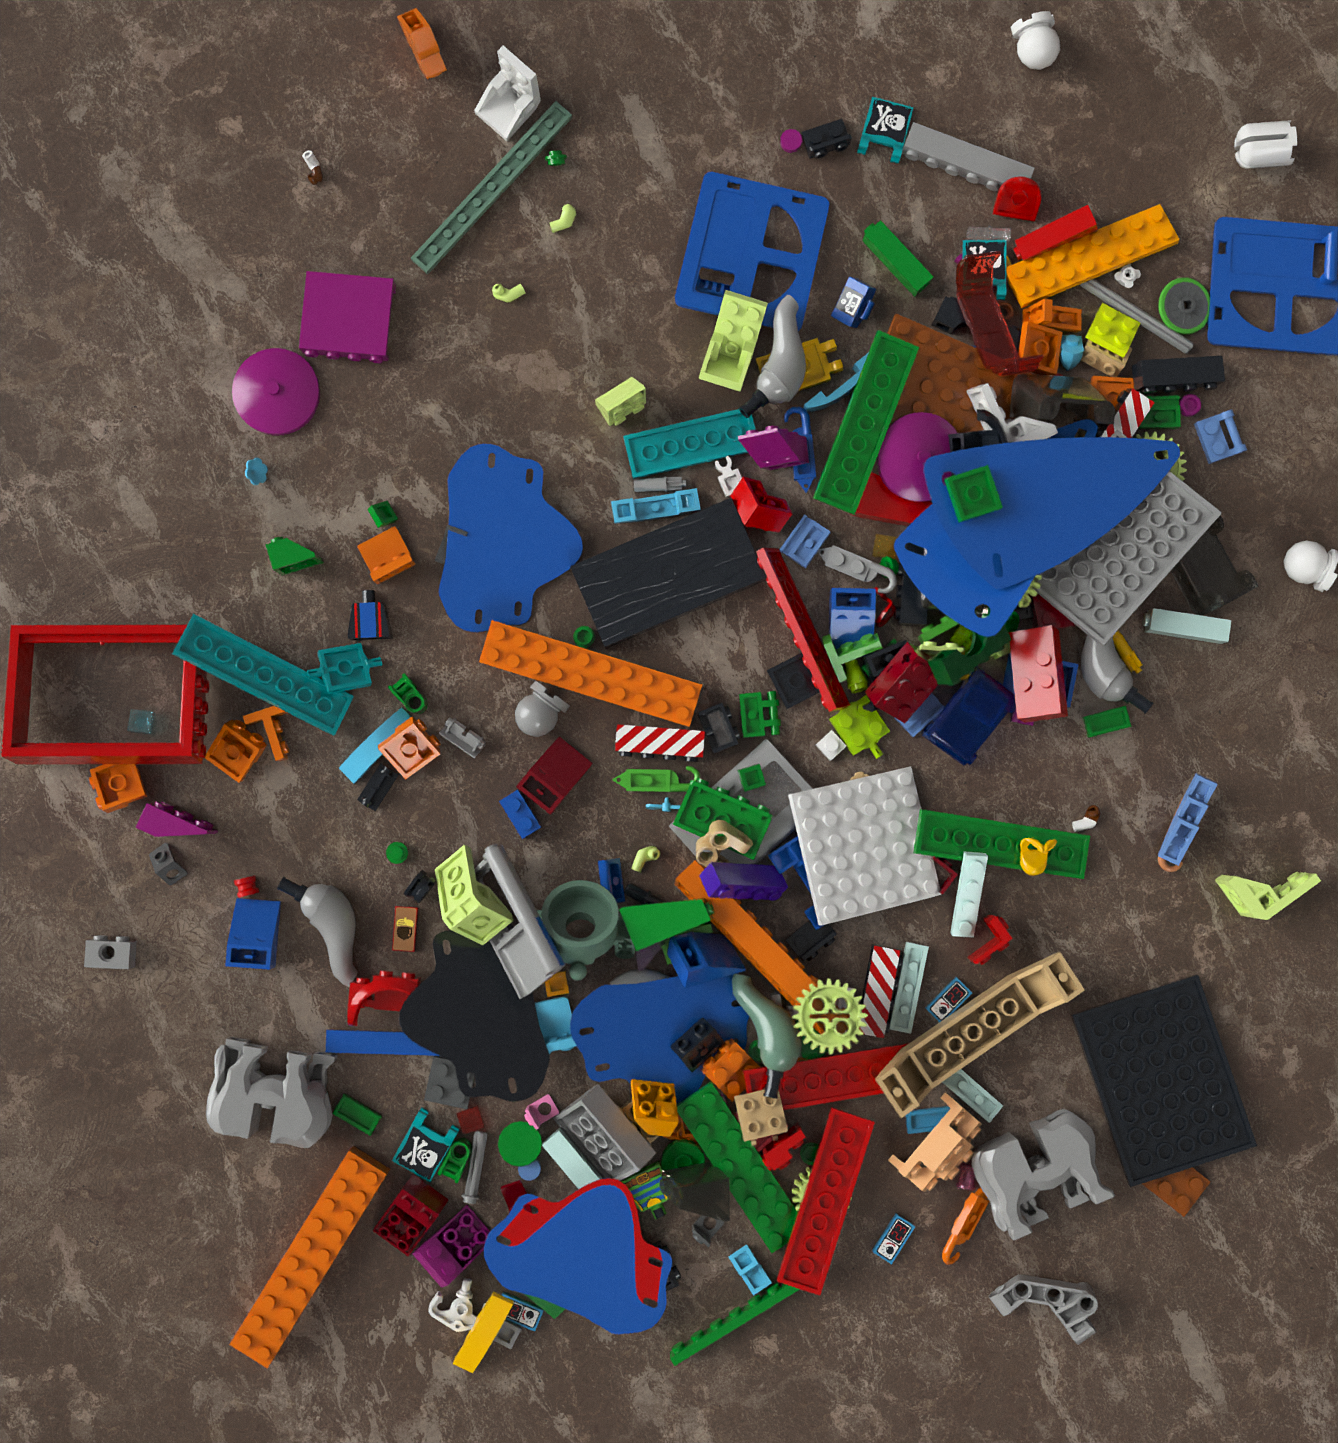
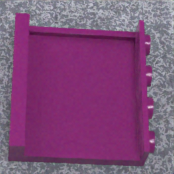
(346, 316)

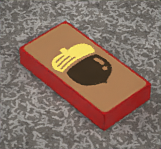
(405, 928)

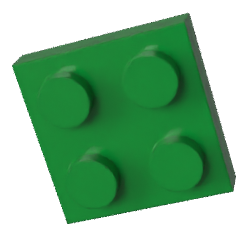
(973, 493)

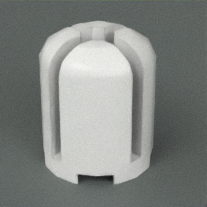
(1265, 144)

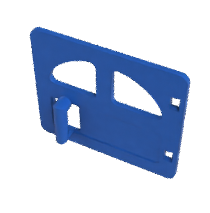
(730, 237)
(1274, 261)

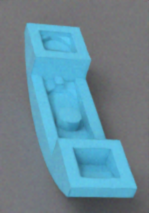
(820, 401)
(655, 507)
(368, 753)

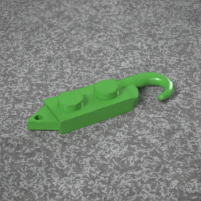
(654, 780)

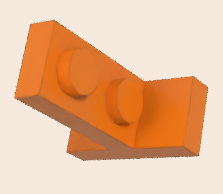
(1053, 316)
(273, 729)

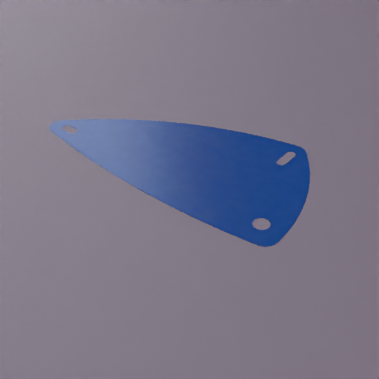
(1053, 498)
(948, 578)

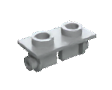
(466, 741)

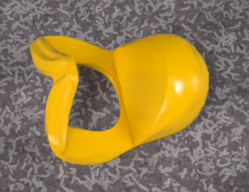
(1035, 861)

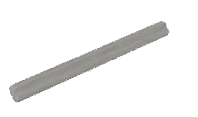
(1138, 314)

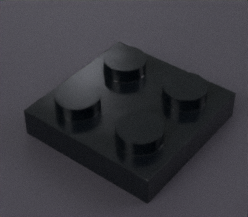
(792, 681)

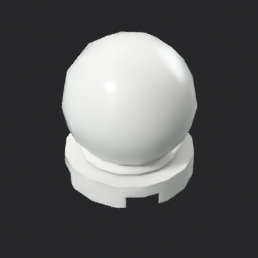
(1037, 41)
(1310, 563)

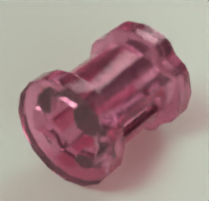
(966, 1178)

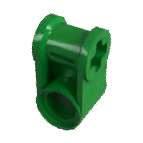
(406, 692)
(454, 1162)

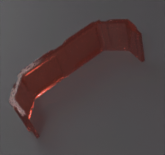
(985, 318)

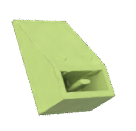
(622, 401)

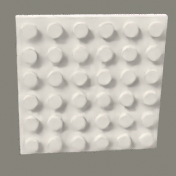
(861, 845)

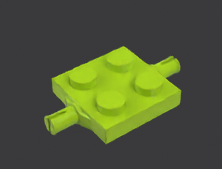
(860, 727)

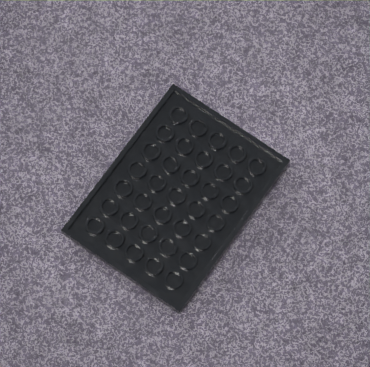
(1163, 1080)

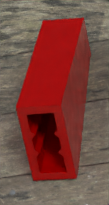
(1055, 234)
(883, 505)

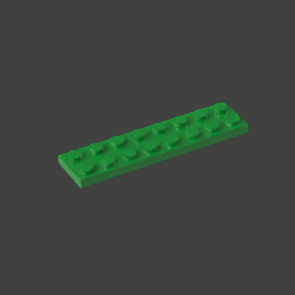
(865, 422)
(952, 835)
(750, 1180)

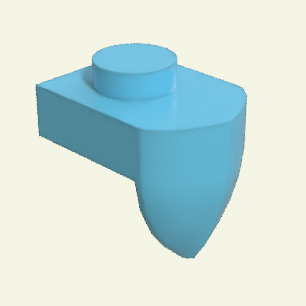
(1071, 351)

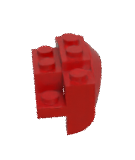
(389, 993)

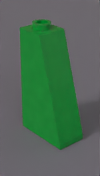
(662, 920)

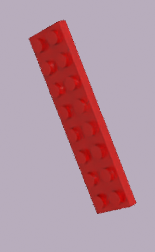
(805, 634)
(827, 1077)
(825, 1201)

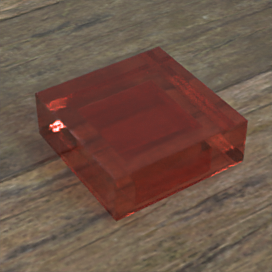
(470, 1119)

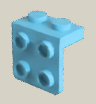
(554, 1021)

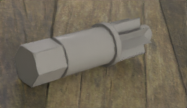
(659, 484)

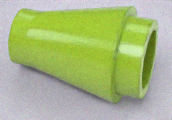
(855, 677)

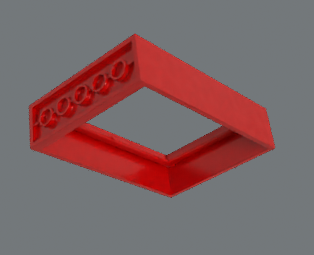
(18, 694)

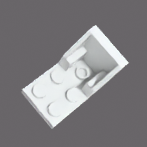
(509, 96)
(1017, 429)

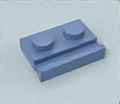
(805, 541)
(923, 715)

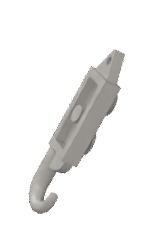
(856, 566)

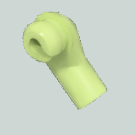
(566, 219)
(507, 295)
(644, 855)

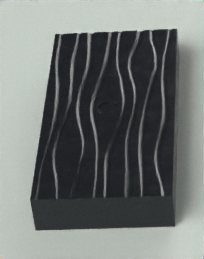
(668, 573)

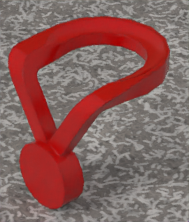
(879, 622)

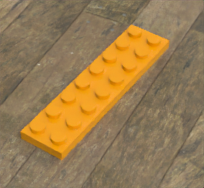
(1091, 256)

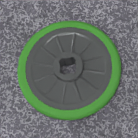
(1172, 305)

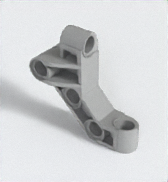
(1067, 1305)

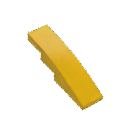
(483, 1332)

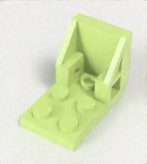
(733, 340)
(1259, 899)
(466, 903)

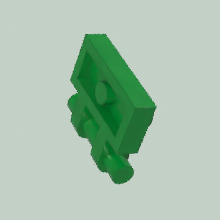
(752, 714)

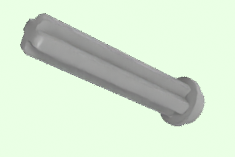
(475, 1167)

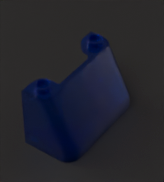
(970, 716)

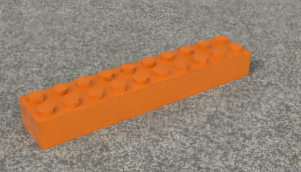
(590, 673)
(757, 945)
(309, 1257)

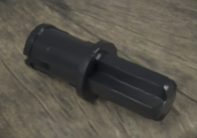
(641, 895)

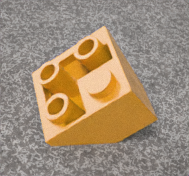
(654, 1106)

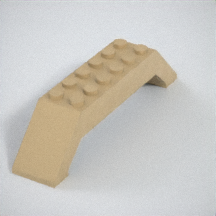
(975, 1030)

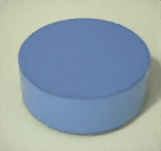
(531, 1171)

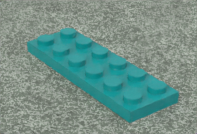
(687, 443)

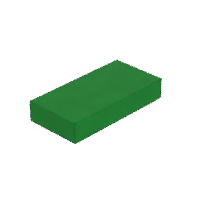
(1106, 721)
(357, 1114)

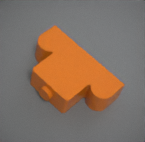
(422, 43)

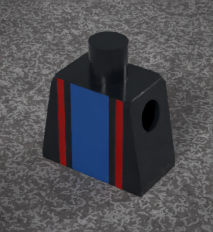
(369, 619)

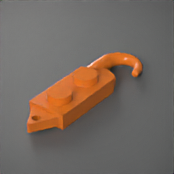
(965, 1224)

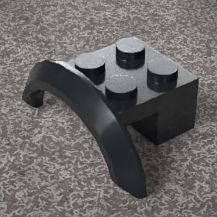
(981, 438)
(876, 663)

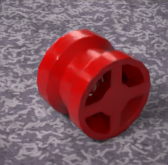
(246, 886)

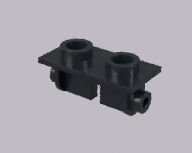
(377, 787)

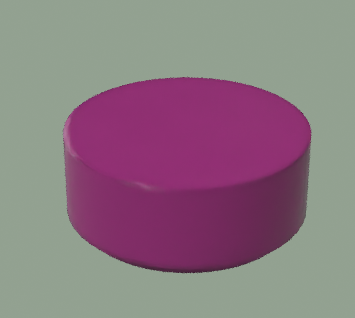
(791, 140)
(1189, 405)

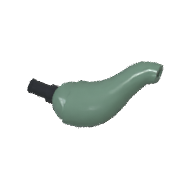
(774, 1029)

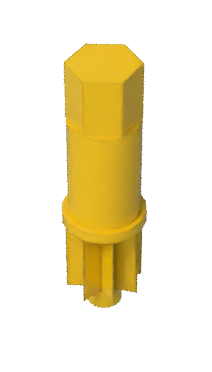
(1126, 653)

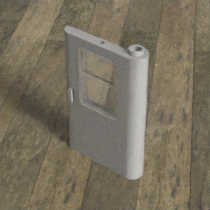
(780, 781)

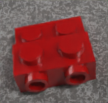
(777, 1152)

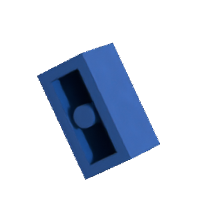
(520, 814)

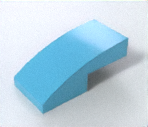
(750, 1269)

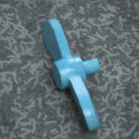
(666, 806)

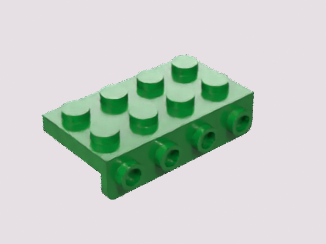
(705, 805)

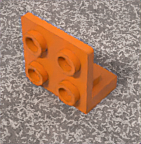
(386, 555)

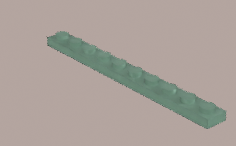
(491, 187)

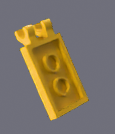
(817, 364)

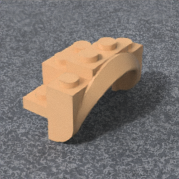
(942, 1148)

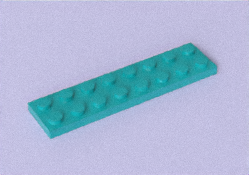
(261, 674)

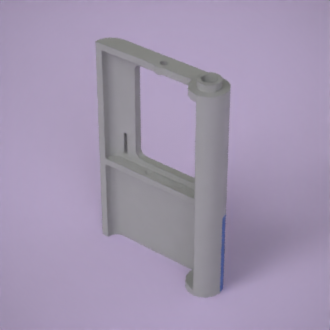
(526, 949)

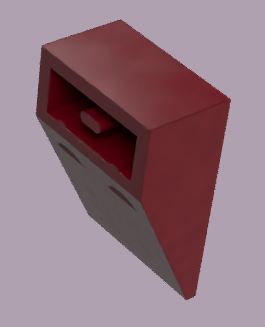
(554, 775)
(410, 1215)

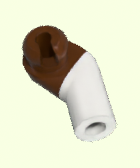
(316, 175)
(1089, 820)

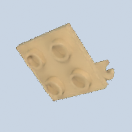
(760, 1116)

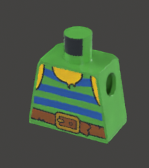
(646, 1189)

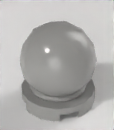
(538, 712)

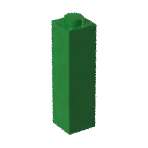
(897, 258)

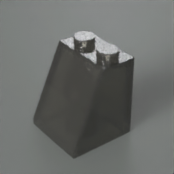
(698, 1190)

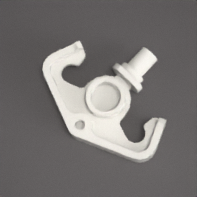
(460, 1314)

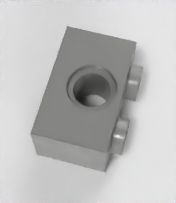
(97, 956)

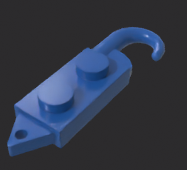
(805, 472)

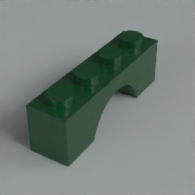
(952, 665)

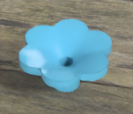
(256, 471)

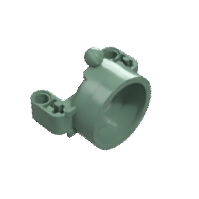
(587, 902)

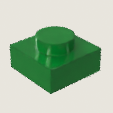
(382, 514)
(751, 777)

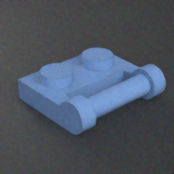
(1213, 439)

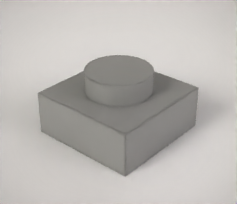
(507, 1334)

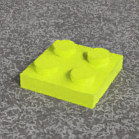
(1112, 330)

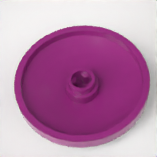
(276, 391)
(905, 450)

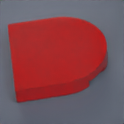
(1018, 199)

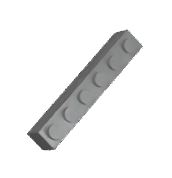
(962, 158)

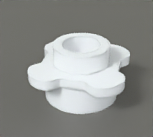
(1123, 279)

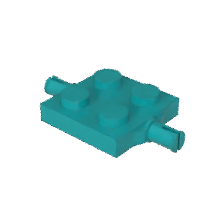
(344, 668)

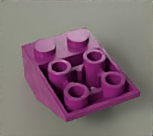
(775, 447)
(162, 821)
(453, 1246)

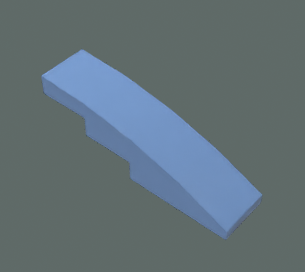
(1186, 820)

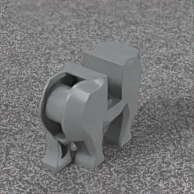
(242, 1091)
(1013, 1182)

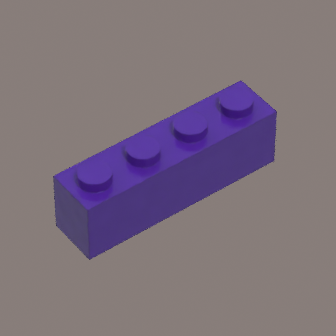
(743, 881)

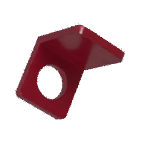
(947, 867)
(512, 1192)

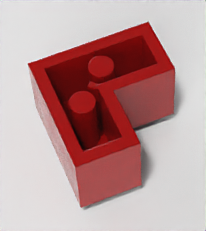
(758, 508)

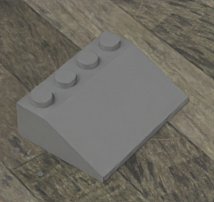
(605, 1135)

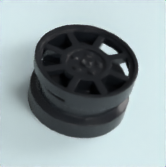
(422, 889)

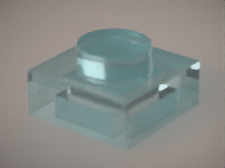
(141, 721)

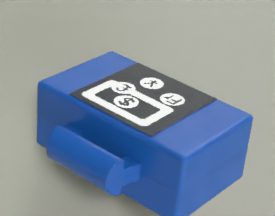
(854, 302)

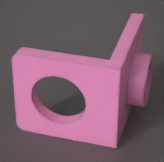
(533, 1115)

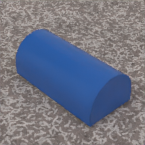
(611, 878)

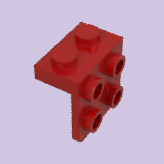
(999, 942)

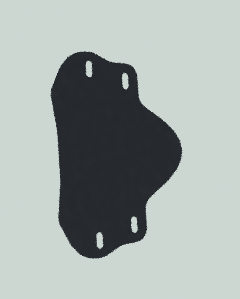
(477, 1021)

